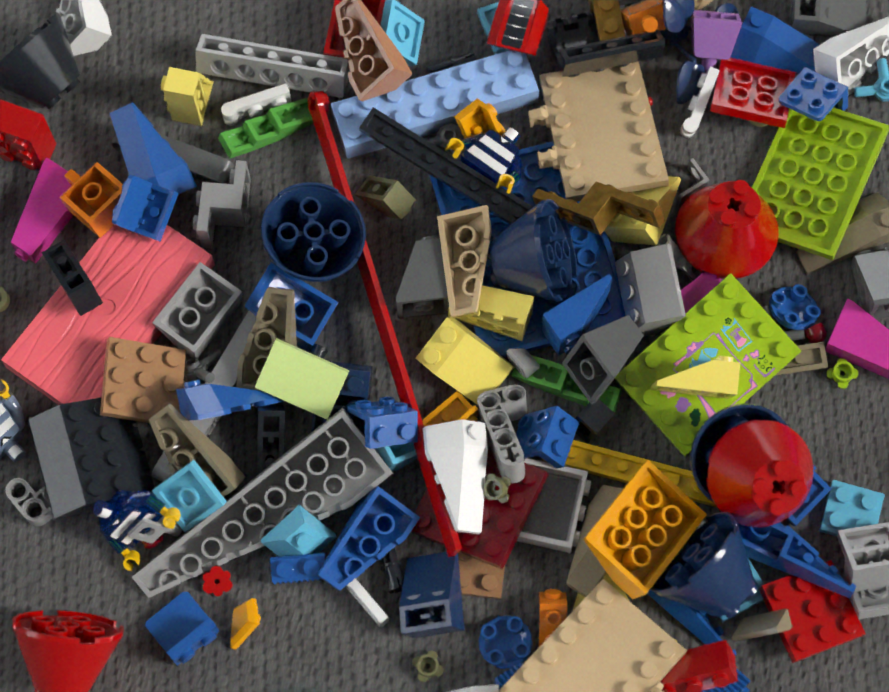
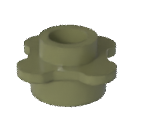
(489, 488)
(431, 659)

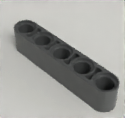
(202, 164)

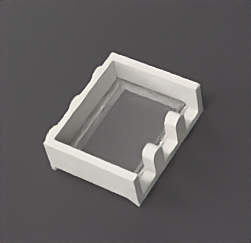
(557, 508)

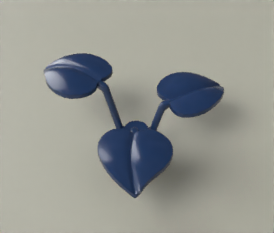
(675, 20)

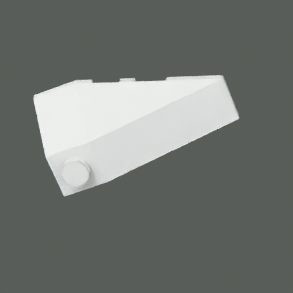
(853, 53)

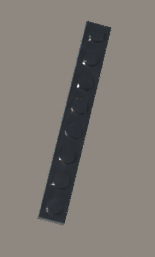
(443, 166)

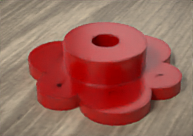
(217, 588)

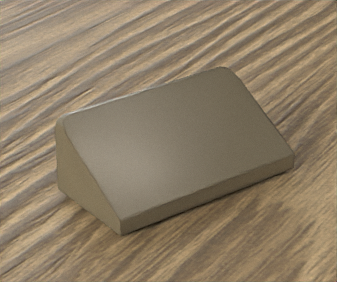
(762, 625)

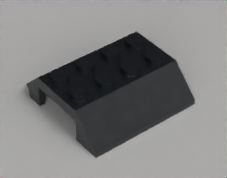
(579, 51)
(87, 456)

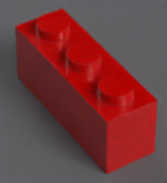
(702, 669)

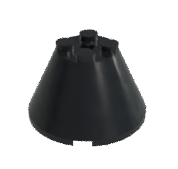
(40, 66)

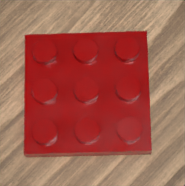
(751, 92)
(817, 616)

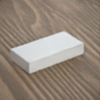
(367, 603)

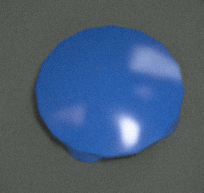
(794, 307)
(505, 641)

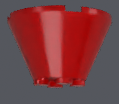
(727, 230)
(760, 473)
(66, 648)

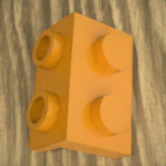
(478, 119)
(452, 409)

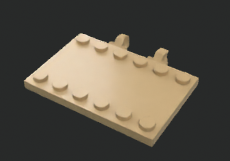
(600, 131)
(600, 649)

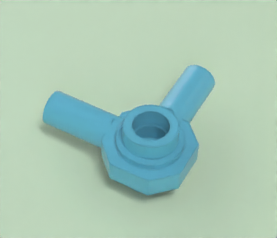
(880, 87)

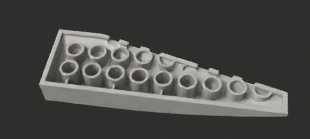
(319, 473)

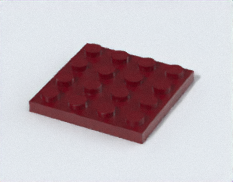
(500, 521)

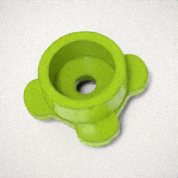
(842, 366)

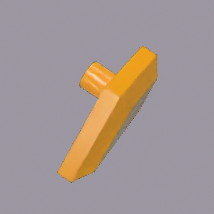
(244, 622)

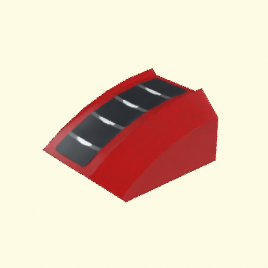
(518, 25)

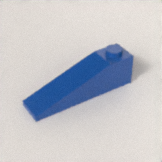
(773, 43)
(148, 153)
(211, 400)
(369, 534)

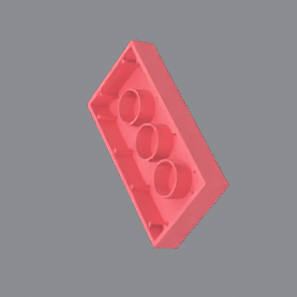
(135, 280)

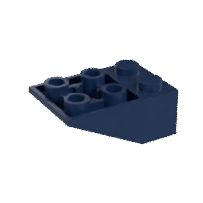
(355, 388)
(431, 596)

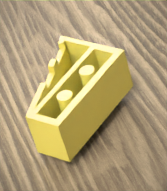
(186, 95)
(501, 312)

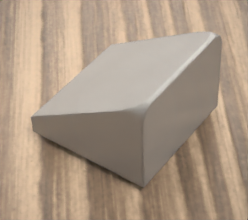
(522, 361)

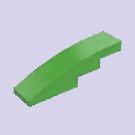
(266, 129)
(557, 381)

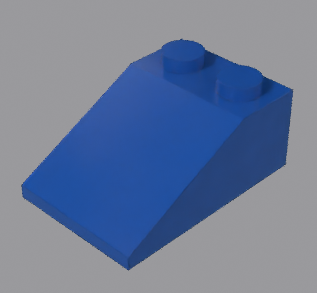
(311, 305)
(574, 316)

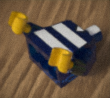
(491, 156)
(124, 513)

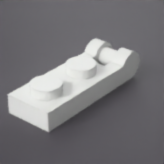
(255, 104)
(698, 104)

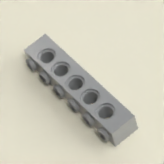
(271, 65)

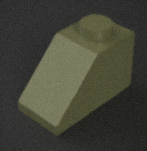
(386, 196)

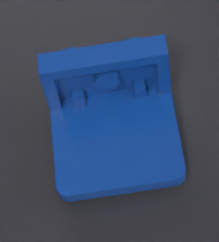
(814, 95)
(144, 207)
(386, 422)
(547, 434)
(182, 628)

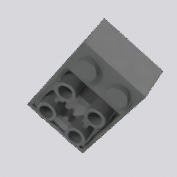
(827, 16)

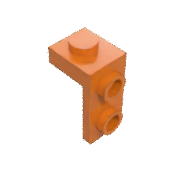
(552, 612)

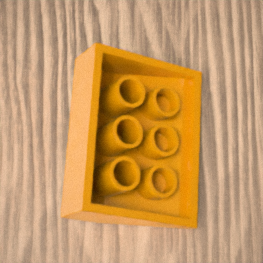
(643, 530)

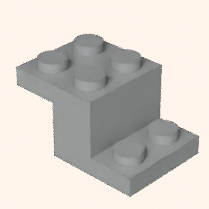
(222, 204)
(867, 567)

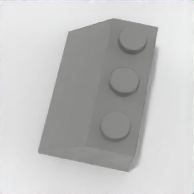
(650, 288)
(198, 310)

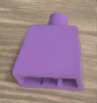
(714, 35)

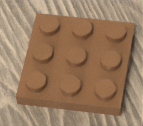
(140, 379)

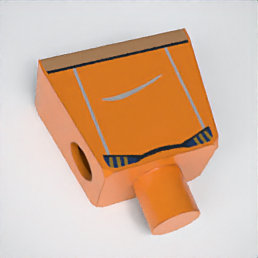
(643, 17)

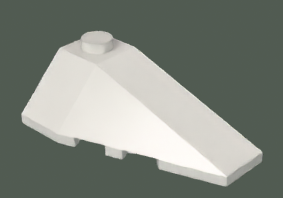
(84, 24)
(460, 461)

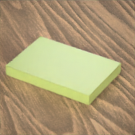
(301, 378)

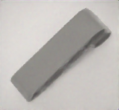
(496, 410)
(30, 501)

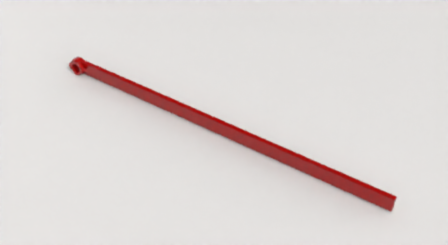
(319, 107)

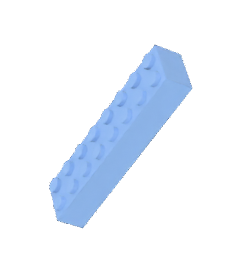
(436, 98)

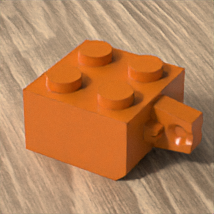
(93, 197)

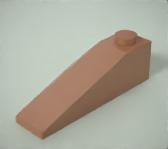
(372, 57)

